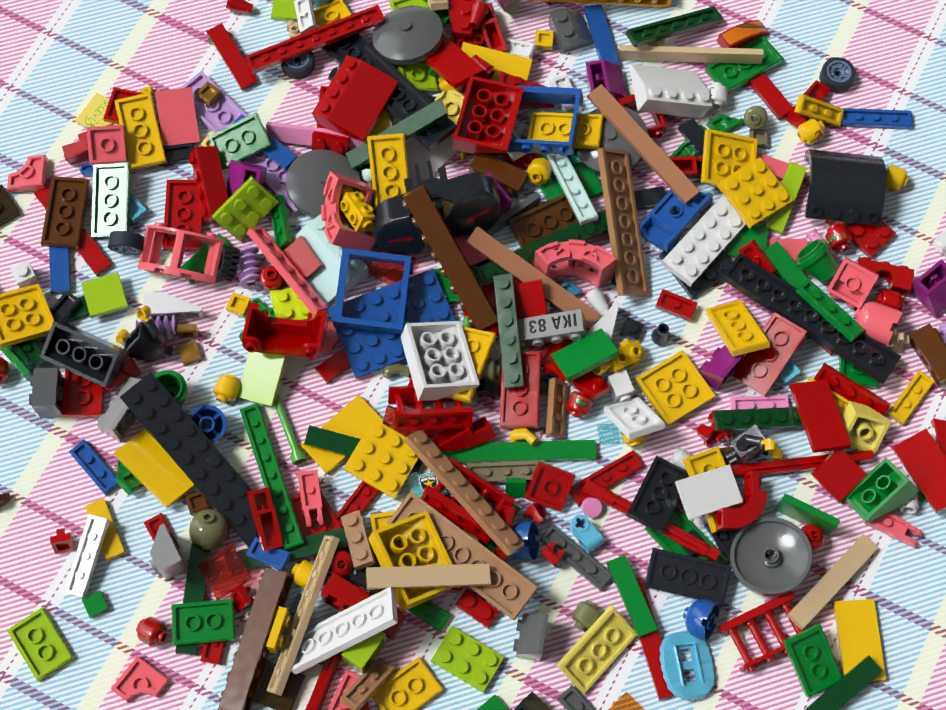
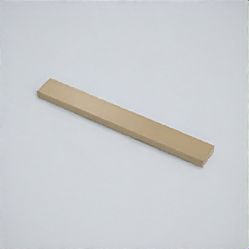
(691, 54)
(303, 615)

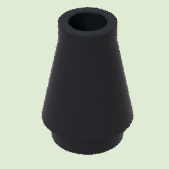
(661, 334)

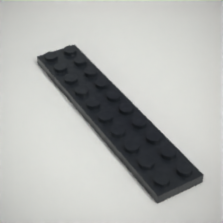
(405, 99)
(783, 299)
(193, 453)

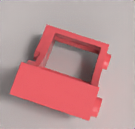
(334, 217)
(152, 248)
(575, 259)

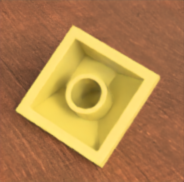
(864, 426)

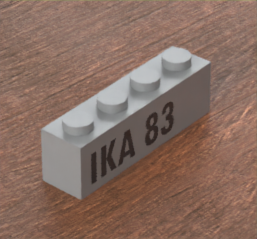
(552, 328)

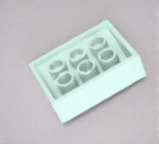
(326, 278)

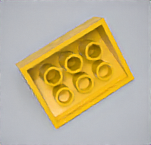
(411, 543)

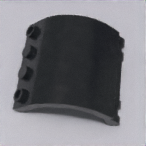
(845, 187)

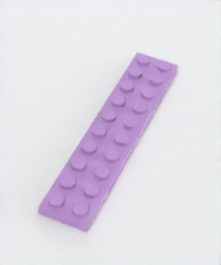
(223, 114)

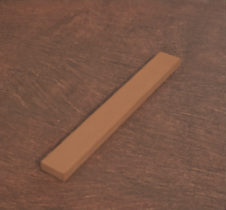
(643, 144)
(525, 272)

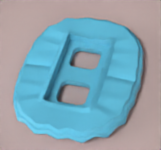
(700, 663)

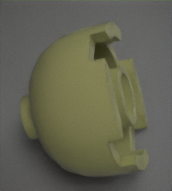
(209, 529)

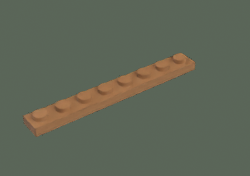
(464, 493)

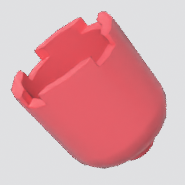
(878, 320)

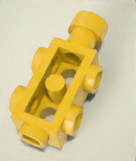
(356, 210)
(629, 356)

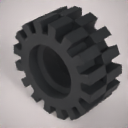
(228, 263)

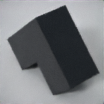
(488, 389)

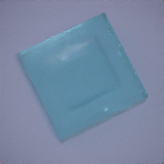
(608, 434)

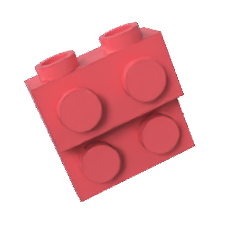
(852, 283)

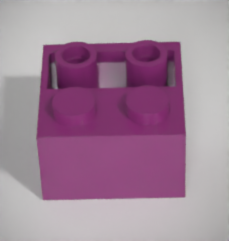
(608, 75)
(240, 172)
(931, 288)

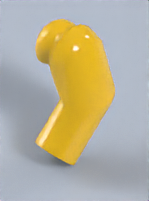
(523, 433)

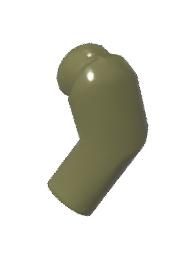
(394, 369)

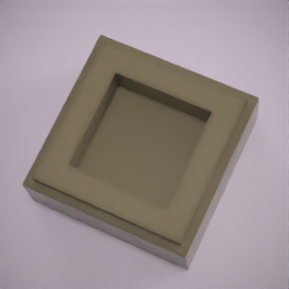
(761, 135)

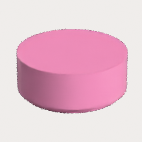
(591, 507)

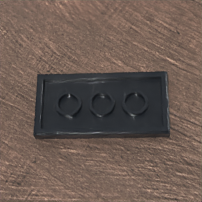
(657, 495)
(687, 576)

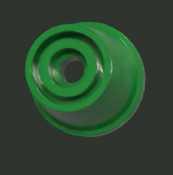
(818, 260)
(174, 383)

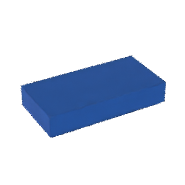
(275, 558)

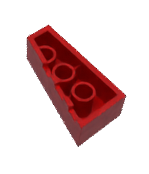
(342, 595)

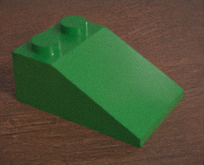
(881, 491)

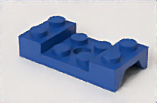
(664, 228)

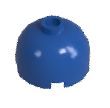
(210, 421)
(526, 532)
(700, 618)

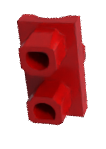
(709, 434)

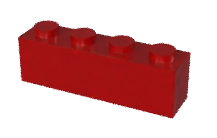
(209, 180)

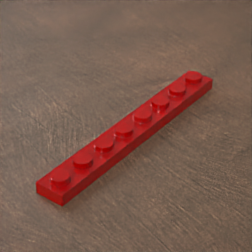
(315, 39)

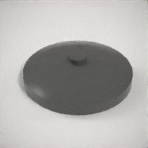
(408, 35)
(611, 139)
(308, 178)
(771, 556)

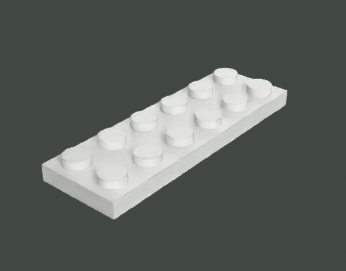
(704, 242)
(346, 629)

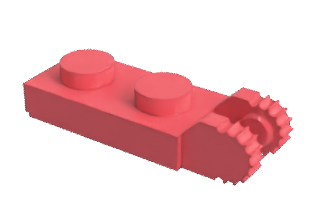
(310, 495)
(896, 528)

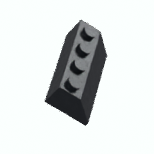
(83, 354)

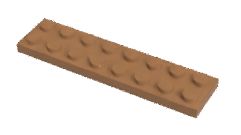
(622, 222)
(508, 588)

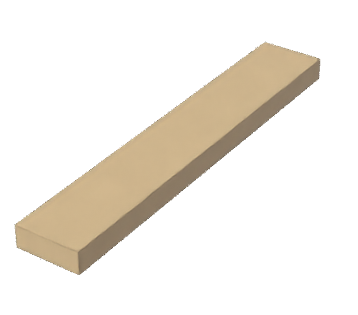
(428, 576)
(832, 582)

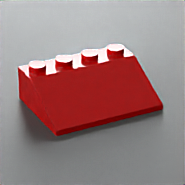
(354, 99)
(487, 116)

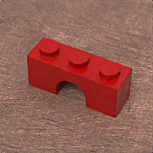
(898, 277)

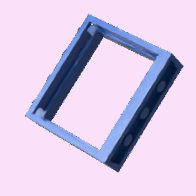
(556, 96)
(370, 325)

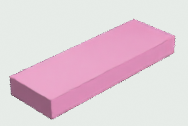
(758, 402)

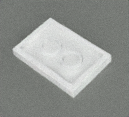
(634, 418)
(708, 492)

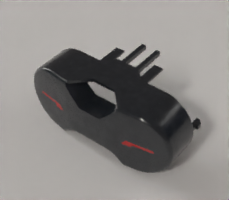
(469, 203)

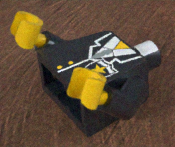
(146, 340)
(752, 444)

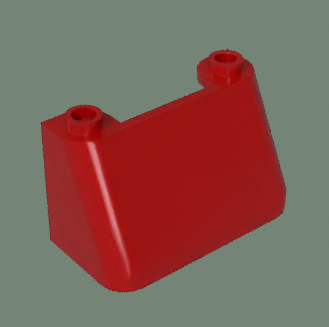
(284, 335)

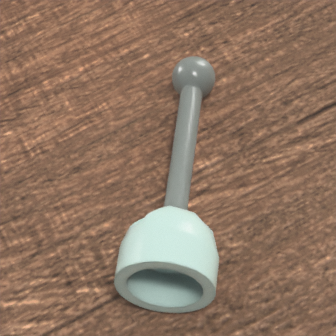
(366, 173)

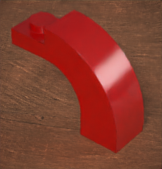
(753, 504)

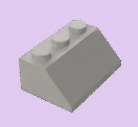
(118, 416)
(165, 555)

